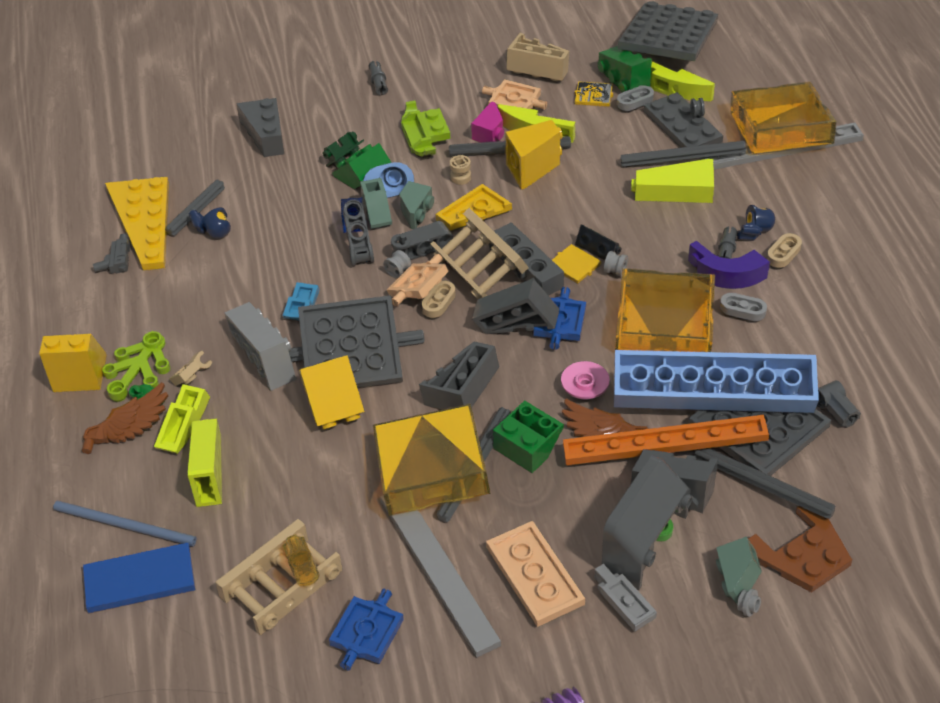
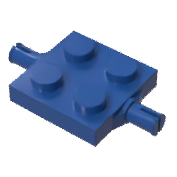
(569, 320)
(366, 629)

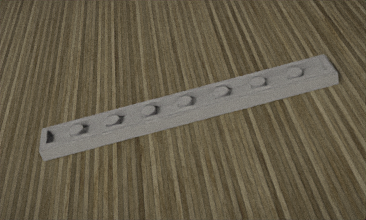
(844, 134)
(446, 582)

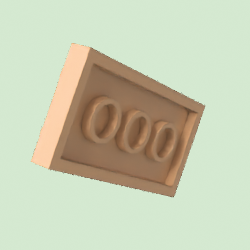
(535, 573)

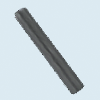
(198, 204)

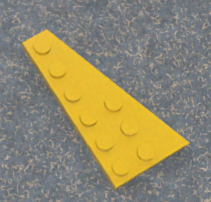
(143, 213)

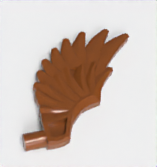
(127, 420)
(595, 421)

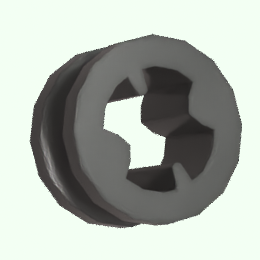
(697, 107)

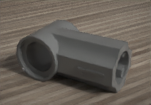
(834, 399)

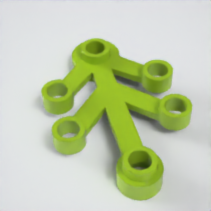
(151, 343)

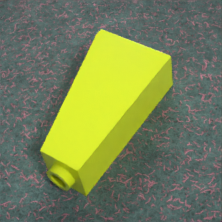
(676, 182)
(205, 462)

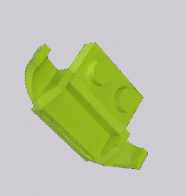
(423, 129)

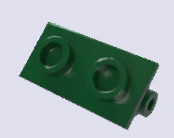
(348, 143)

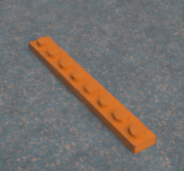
(666, 439)

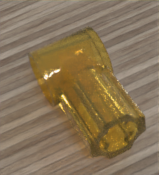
(301, 560)

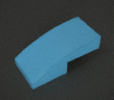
(303, 295)

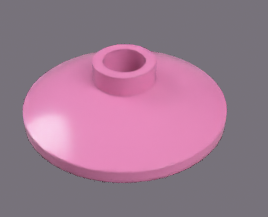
(585, 380)

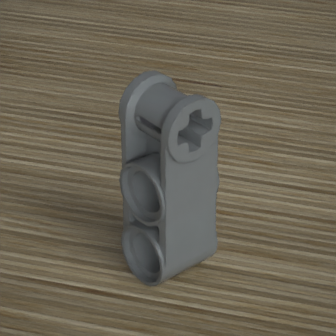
(419, 240)
(359, 247)

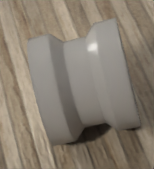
(615, 263)
(397, 264)

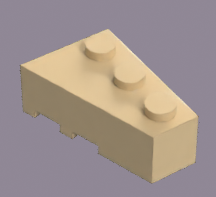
(537, 59)

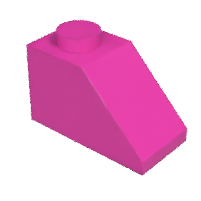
(488, 125)

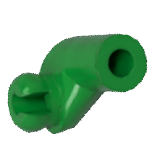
(140, 390)

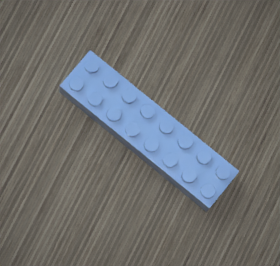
(715, 381)

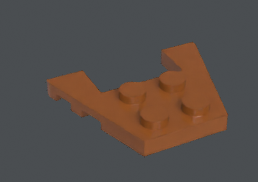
(810, 557)

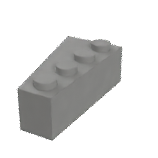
(262, 344)

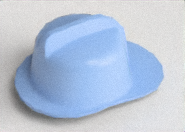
(393, 176)

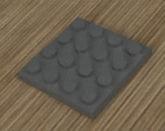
(356, 329)
(787, 436)

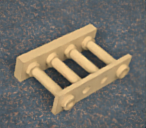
(486, 236)
(255, 569)

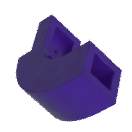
(729, 273)

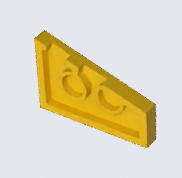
(480, 200)

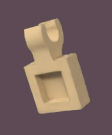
(187, 372)

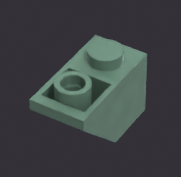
(415, 202)
(375, 203)
(739, 566)

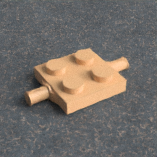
(515, 95)
(418, 280)

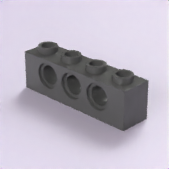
(540, 266)

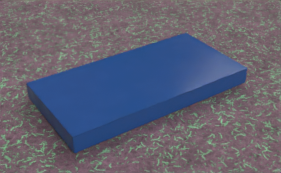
(138, 577)

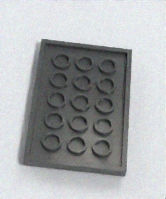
(669, 31)

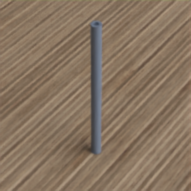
(125, 523)

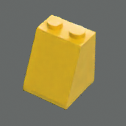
(533, 151)
(73, 362)
(332, 392)

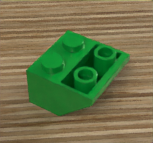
(353, 169)
(527, 436)

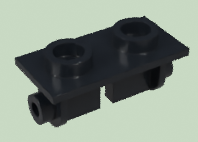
(596, 243)

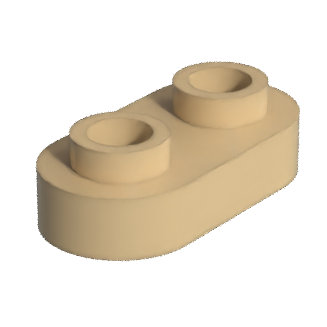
(784, 250)
(438, 299)

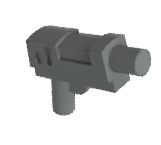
(118, 259)

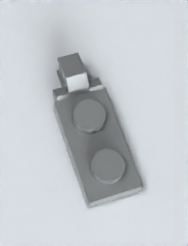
(624, 598)

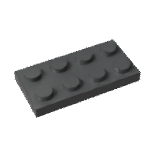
(675, 119)

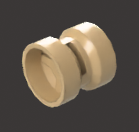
(460, 169)

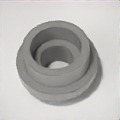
(749, 602)

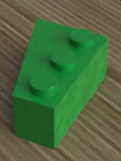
(625, 68)

